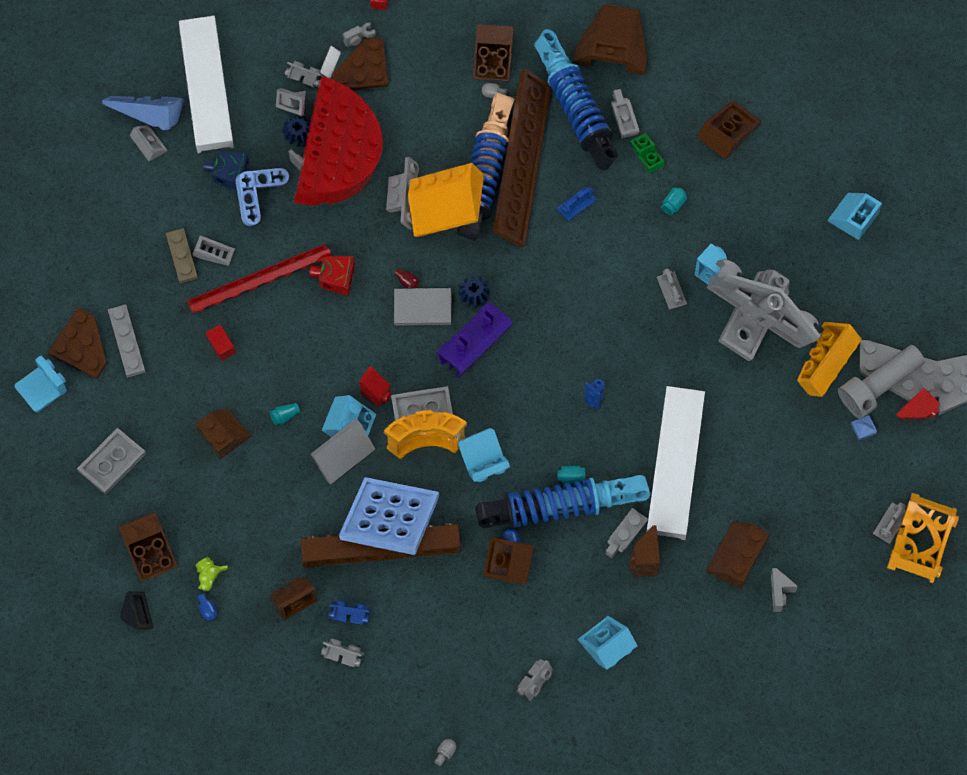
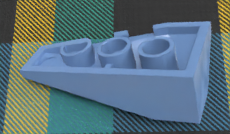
(157, 113)

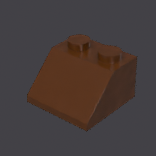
(222, 432)
(645, 557)
(508, 560)
(293, 598)

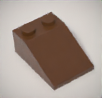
(728, 129)

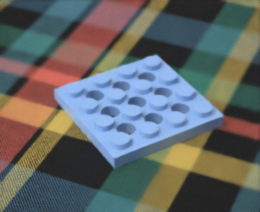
(402, 510)

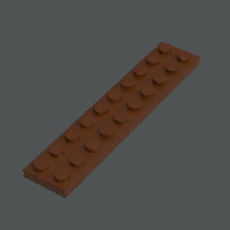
(522, 158)

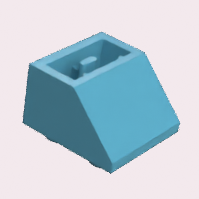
(855, 214)
(344, 411)

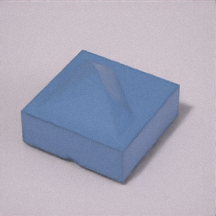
(863, 428)

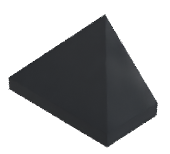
(136, 611)

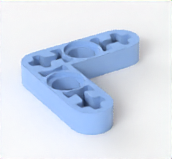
(253, 184)

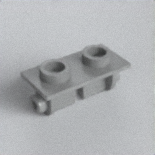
(297, 71)
(671, 289)
(890, 522)
(335, 649)
(531, 687)

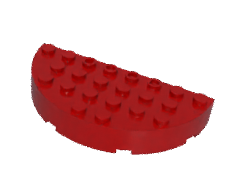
(339, 147)

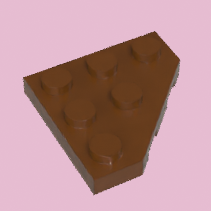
(364, 66)
(80, 344)

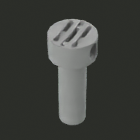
(861, 395)

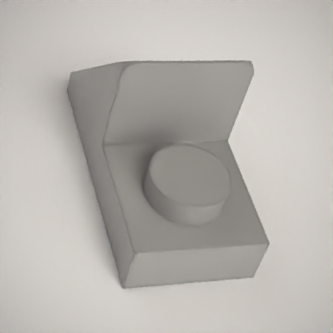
(291, 101)
(780, 584)

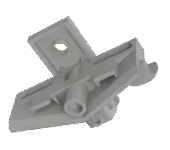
(758, 307)

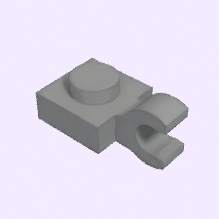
(355, 35)

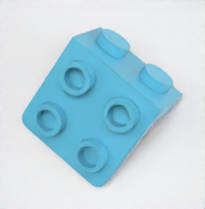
(41, 385)
(483, 455)

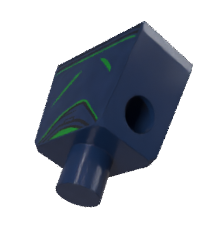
(227, 168)

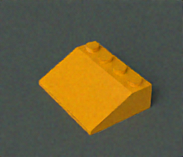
(445, 199)

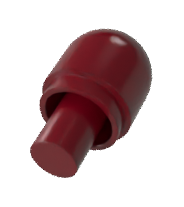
(407, 279)

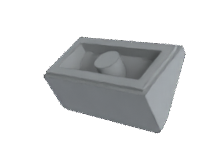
(147, 142)

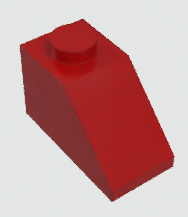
(375, 387)
(920, 407)

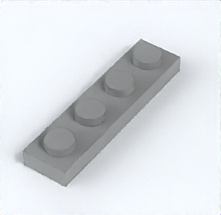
(126, 341)

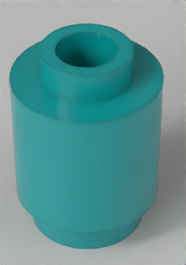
(673, 201)
(570, 474)

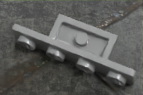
(398, 192)

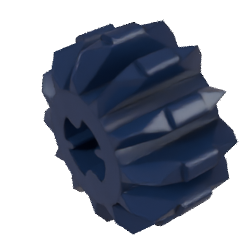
(290, 132)
(481, 294)

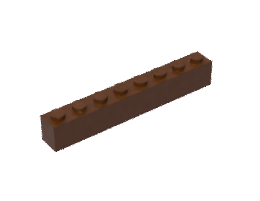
(333, 551)

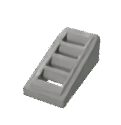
(211, 256)

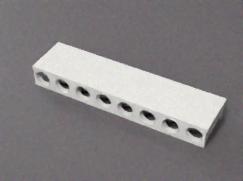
(206, 84)
(676, 462)

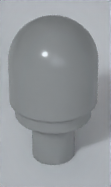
(490, 89)
(445, 750)

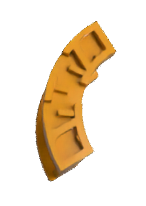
(424, 430)
(902, 558)

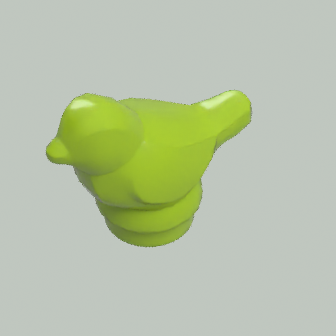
(208, 573)

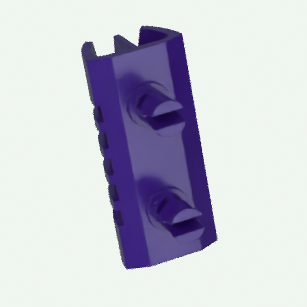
(474, 338)

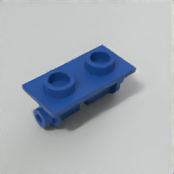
(577, 203)
(594, 393)
(357, 613)

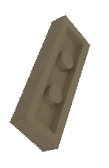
(181, 256)

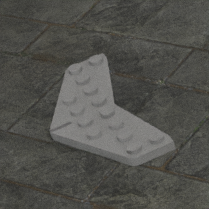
(942, 379)

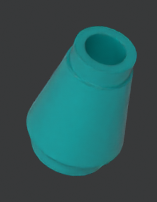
(284, 413)

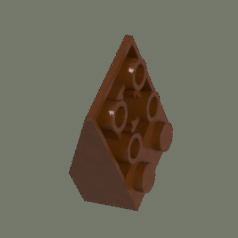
(493, 52)
(147, 546)

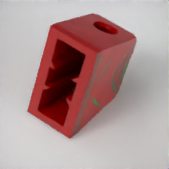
(335, 273)

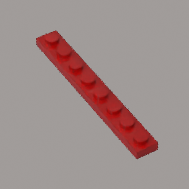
(252, 281)

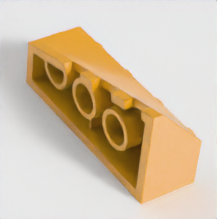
(828, 357)

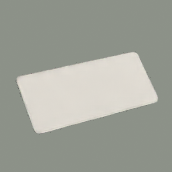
(330, 62)

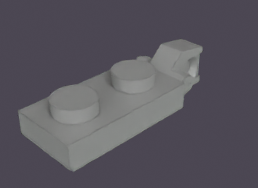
(624, 115)
(626, 532)

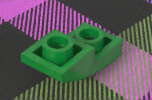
(647, 154)

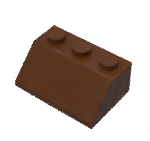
(738, 553)

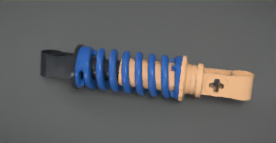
(488, 158)

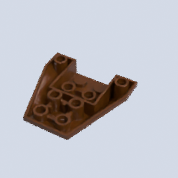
(614, 37)

